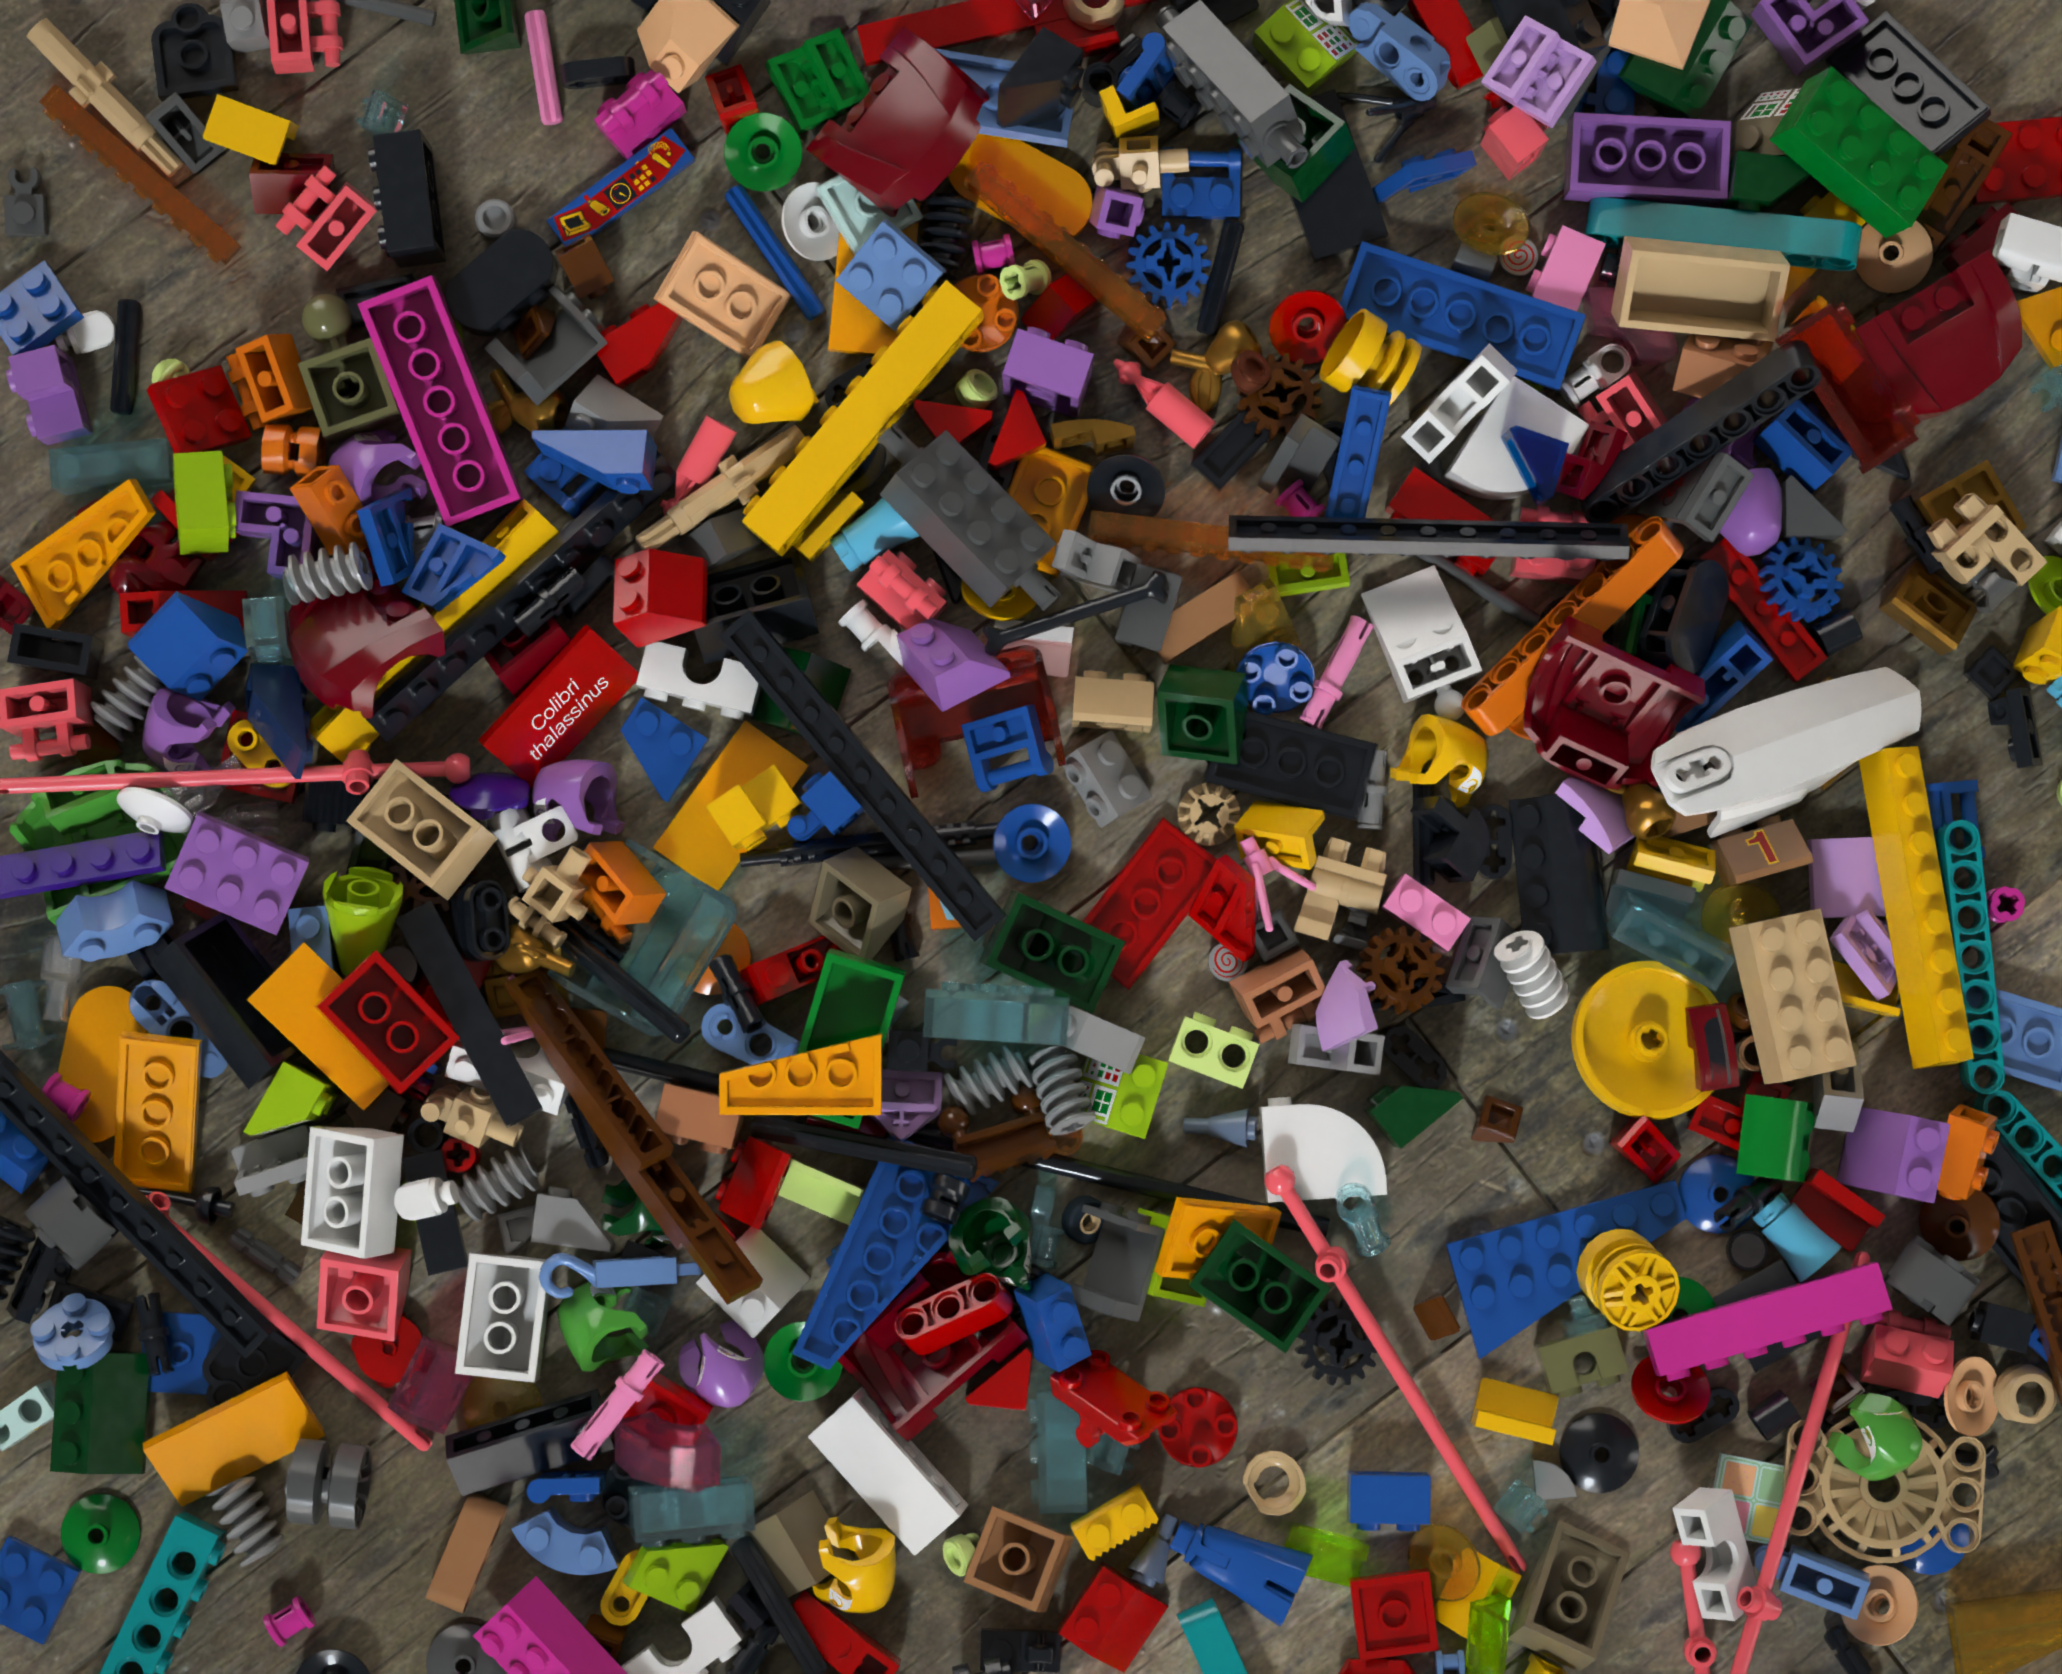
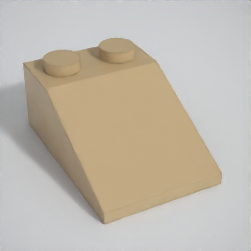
(421, 829)

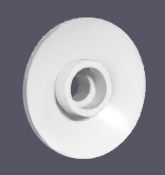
(822, 239)
(154, 811)

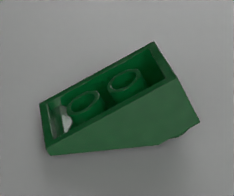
(1052, 951)
(1259, 1286)

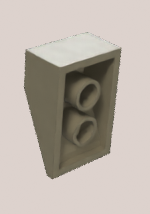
(1570, 1597)

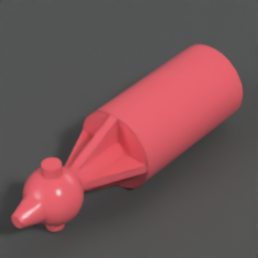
(1167, 404)
(700, 459)

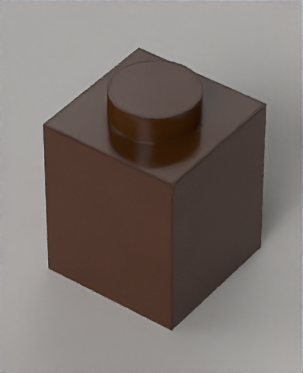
(585, 267)

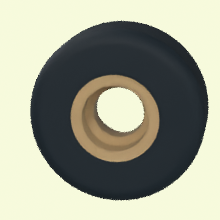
(1073, 1219)

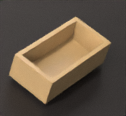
(1700, 288)
(1792, 996)

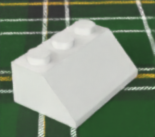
(352, 1190)
(503, 1318)

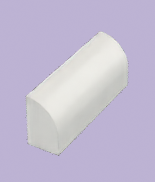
(888, 1472)

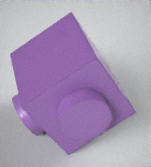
(1116, 211)

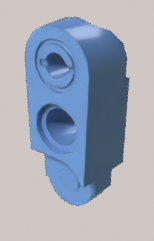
(1400, 50)
(169, 1012)
(739, 1043)

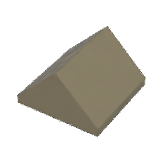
(791, 1543)

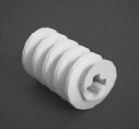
(1532, 973)

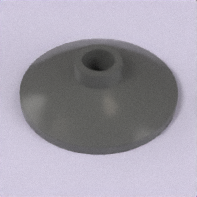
(458, 1643)

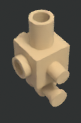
(1136, 163)
(554, 894)
(469, 1116)

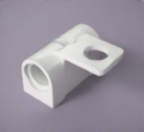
(2029, 251)
(523, 841)

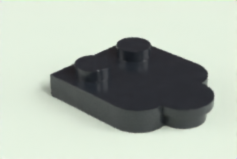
(193, 55)
(233, 1374)

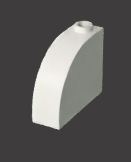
(1483, 463)
(1321, 1149)

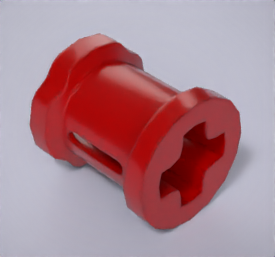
(453, 1164)

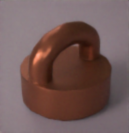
(1250, 371)

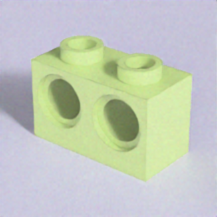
(1210, 1060)

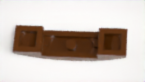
(1962, 180)

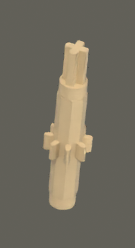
(94, 86)
(734, 482)

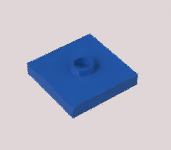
(189, 1345)

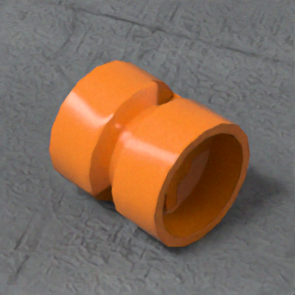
(279, 449)

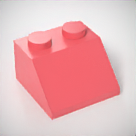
(363, 1294)

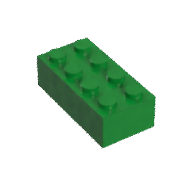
(1858, 152)
(851, 1003)

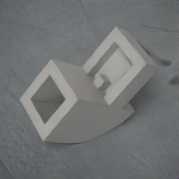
(1094, 563)
(1356, 1056)

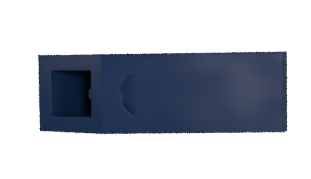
(276, 711)

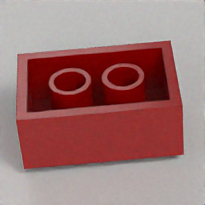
(387, 1022)

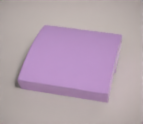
(1538, 71)
(1602, 812)
(1844, 877)

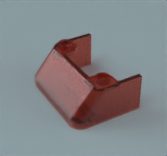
(1853, 386)
(924, 726)

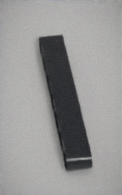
(1703, 430)

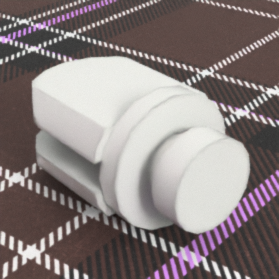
(89, 334)
(425, 1198)

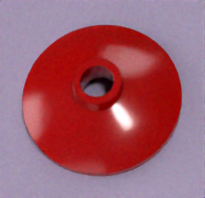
(1307, 341)
(1689, 1394)

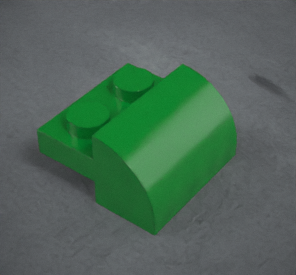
(1775, 1138)

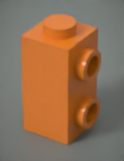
(331, 507)
(1966, 1149)

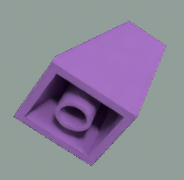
(1894, 1155)

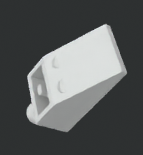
(1418, 633)

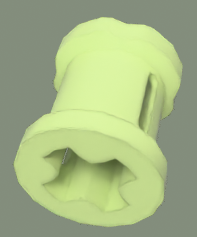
(1020, 280)

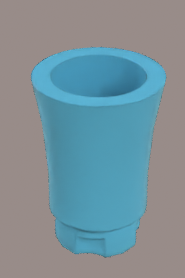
(872, 535)
(1795, 1236)

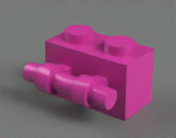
(639, 113)

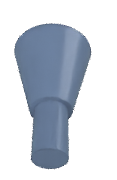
(1231, 1127)
(1151, 1561)

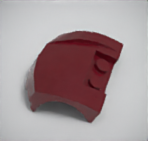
(905, 128)
(1947, 338)
(355, 638)
(1603, 708)
(913, 1384)

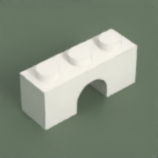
(1459, 403)
(665, 675)
(537, 1069)
(1712, 1521)
(712, 1636)

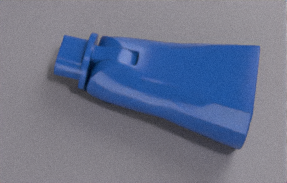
(1251, 1569)

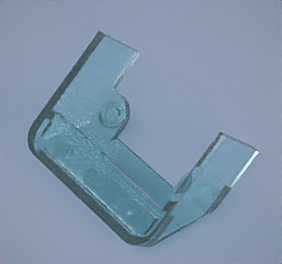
(674, 951)

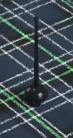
(206, 1206)

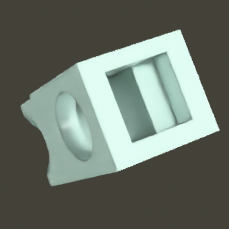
(27, 1414)

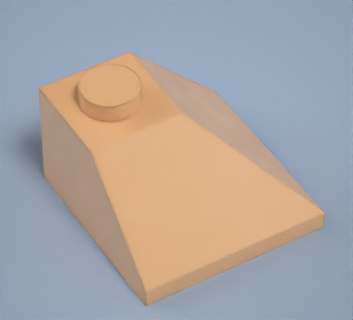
(1658, 29)
(684, 38)

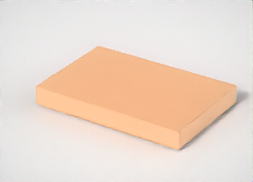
(722, 295)

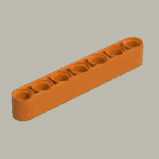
(1595, 601)

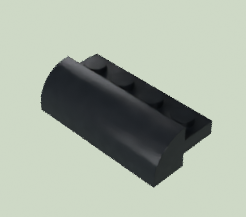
(1558, 875)

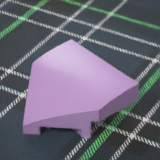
(1867, 949)
(1344, 1008)
(908, 1101)

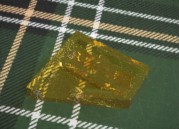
(1260, 620)

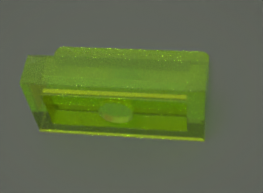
(1334, 1555)
(1488, 1635)

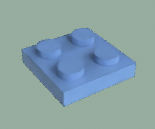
(890, 274)

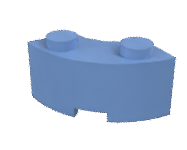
(114, 922)
(565, 1546)

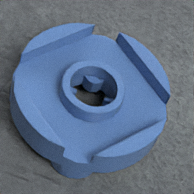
(66, 1316)

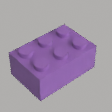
(1048, 371)
(237, 873)

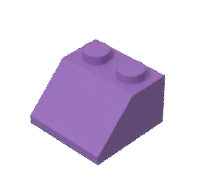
(948, 662)

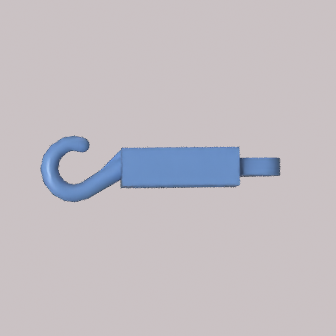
(617, 1272)

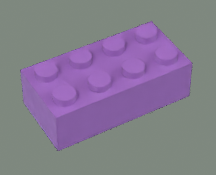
(1647, 159)

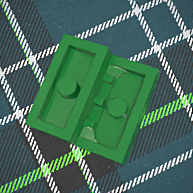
(817, 80)

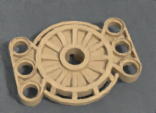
(1919, 1504)

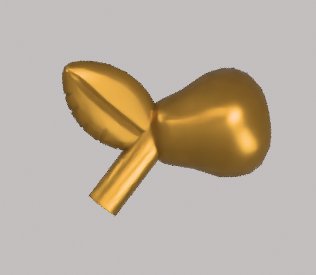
(1206, 380)
(518, 407)
(1645, 811)
(529, 953)

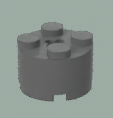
(71, 1222)
(1931, 1280)

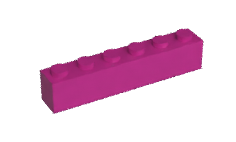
(1767, 1319)

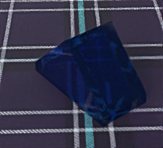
(1536, 459)

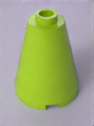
(361, 913)

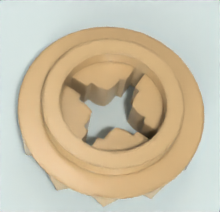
(1206, 832)

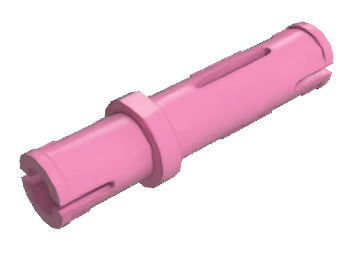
(1339, 665)
(611, 1412)

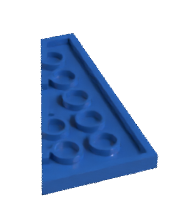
(877, 1258)
(1531, 1266)

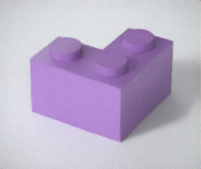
(1806, 34)
(53, 392)
(279, 520)

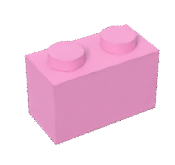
(1567, 268)
(1424, 911)

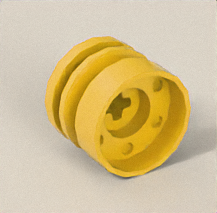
(1369, 359)
(1628, 1280)

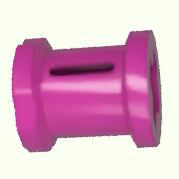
(993, 254)
(1299, 502)
(2014, 908)
(66, 1097)
(289, 1621)

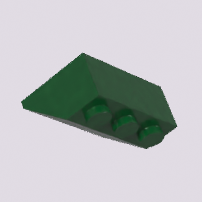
(1686, 91)
(102, 1416)

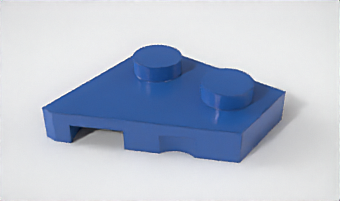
(389, 536)
(449, 567)

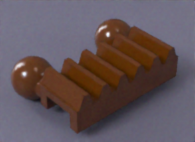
(1005, 1143)

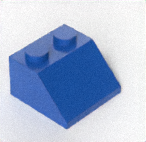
(189, 645)

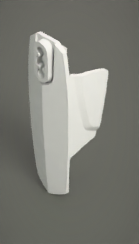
(1783, 746)

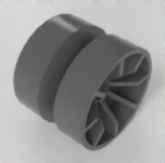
(317, 1482)

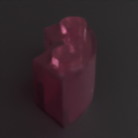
(1643, 345)
(668, 1452)

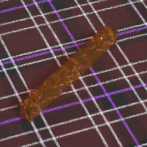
(144, 178)
(1065, 251)
(1191, 538)

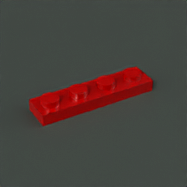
(1784, 639)

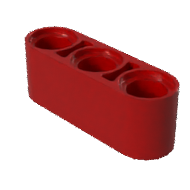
(1449, 27)
(935, 1311)

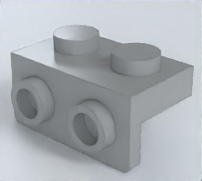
(1105, 779)
(271, 1161)

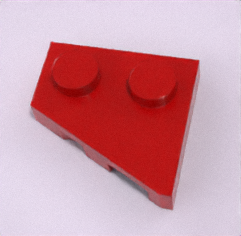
(1228, 907)

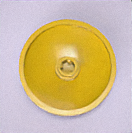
(1634, 1040)

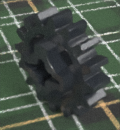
(1333, 1359)

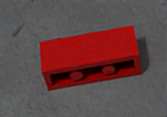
(1427, 499)

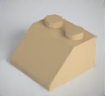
(1113, 702)

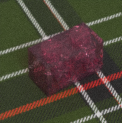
(430, 1386)

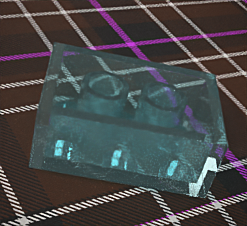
(996, 1014)

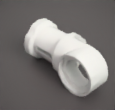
(1595, 374)
(870, 630)

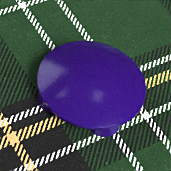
(490, 793)

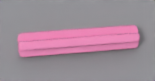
(543, 67)

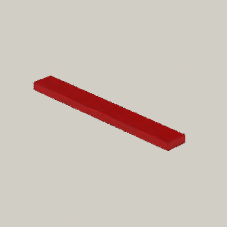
(962, 24)

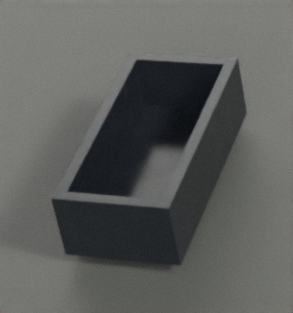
(212, 977)

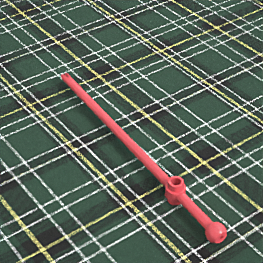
(355, 772)
(1332, 1267)
(303, 1340)
(1687, 1557)
(1759, 1601)

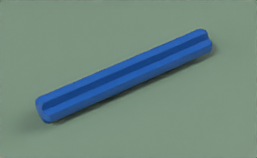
(774, 252)

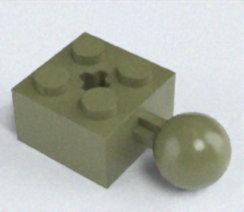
(328, 376)

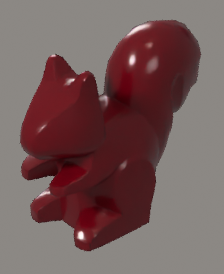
(161, 570)

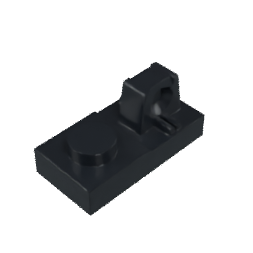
(2017, 710)
(29, 1292)
(1024, 1648)

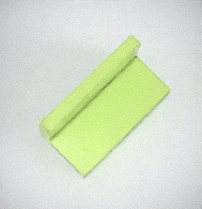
(821, 1191)

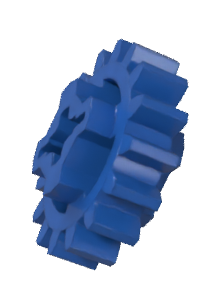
(1183, 265)
(1800, 579)

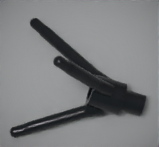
(1404, 109)

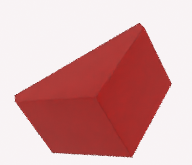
(731, 95)
(1059, 307)
(959, 421)
(1018, 435)
(1645, 1148)
(1005, 1386)

